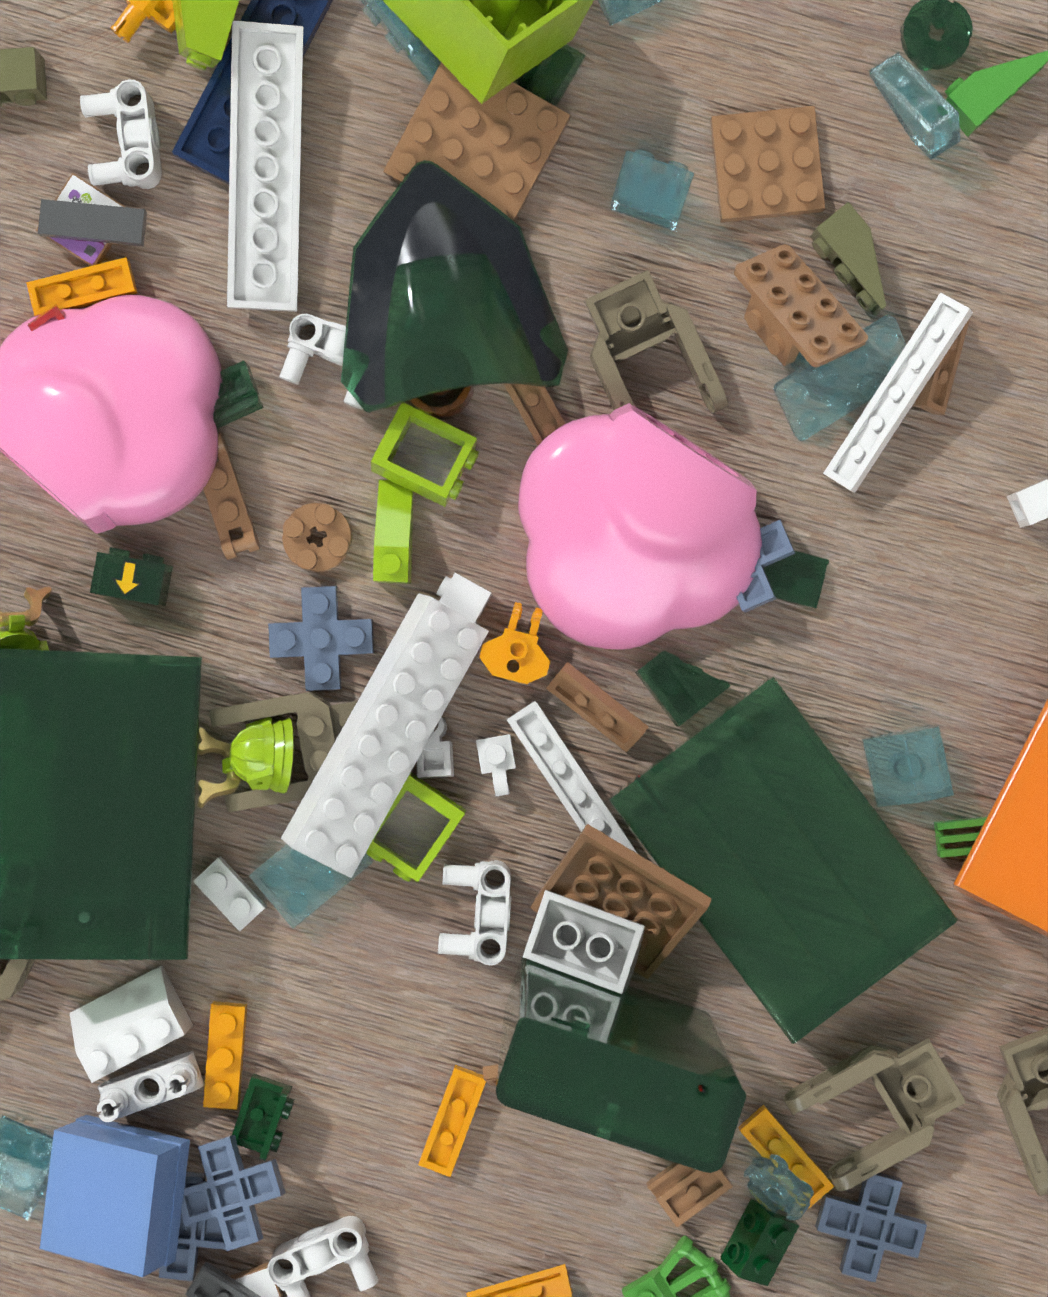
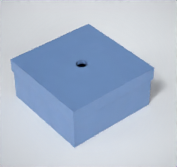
(115, 1195)

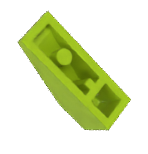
(393, 534)

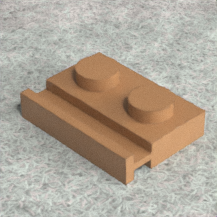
(687, 1190)

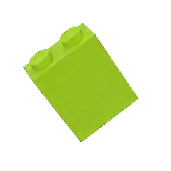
(203, 29)

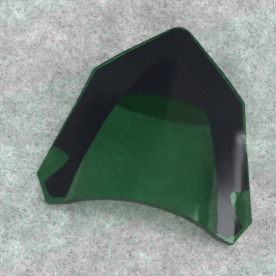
(444, 298)

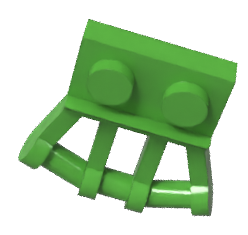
(657, 1284)

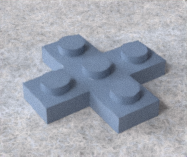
(774, 548)
(321, 638)
(231, 1192)
(871, 1226)
(191, 1237)

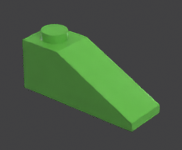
(991, 88)

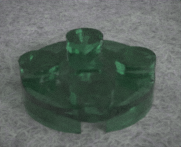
(928, 52)

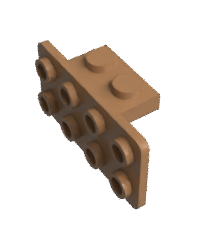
(796, 310)

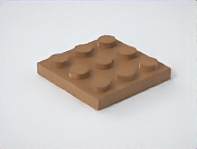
(767, 164)

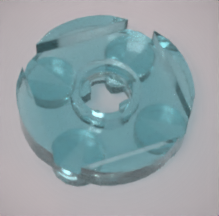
(778, 1187)

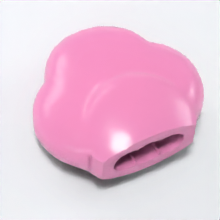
(112, 409)
(634, 530)

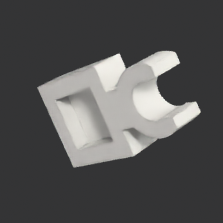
(437, 756)

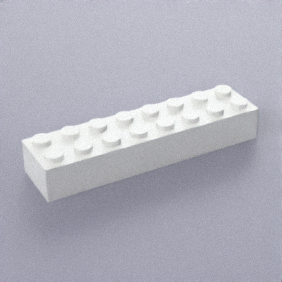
(384, 735)

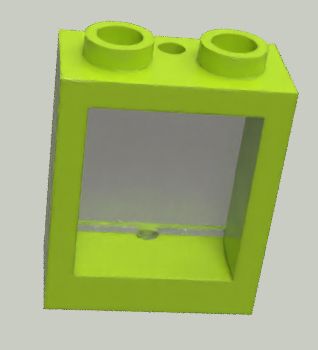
(425, 455)
(415, 828)

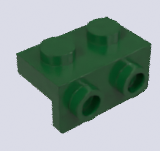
(261, 1115)
(758, 1243)

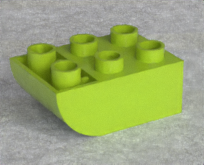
(491, 40)

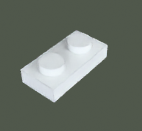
(230, 893)

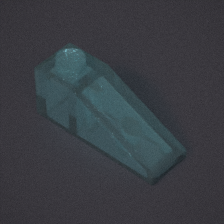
(917, 105)

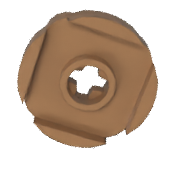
(298, 530)

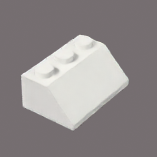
(585, 942)
(128, 1023)

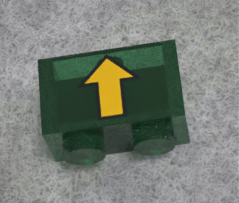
(131, 578)

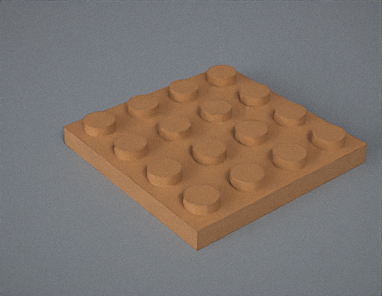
(487, 146)
(629, 886)

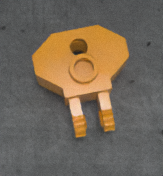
(518, 647)

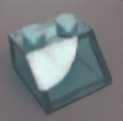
(908, 766)

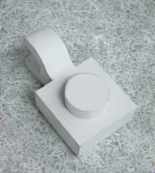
(497, 757)

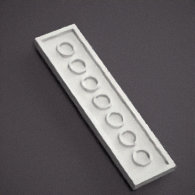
(264, 166)

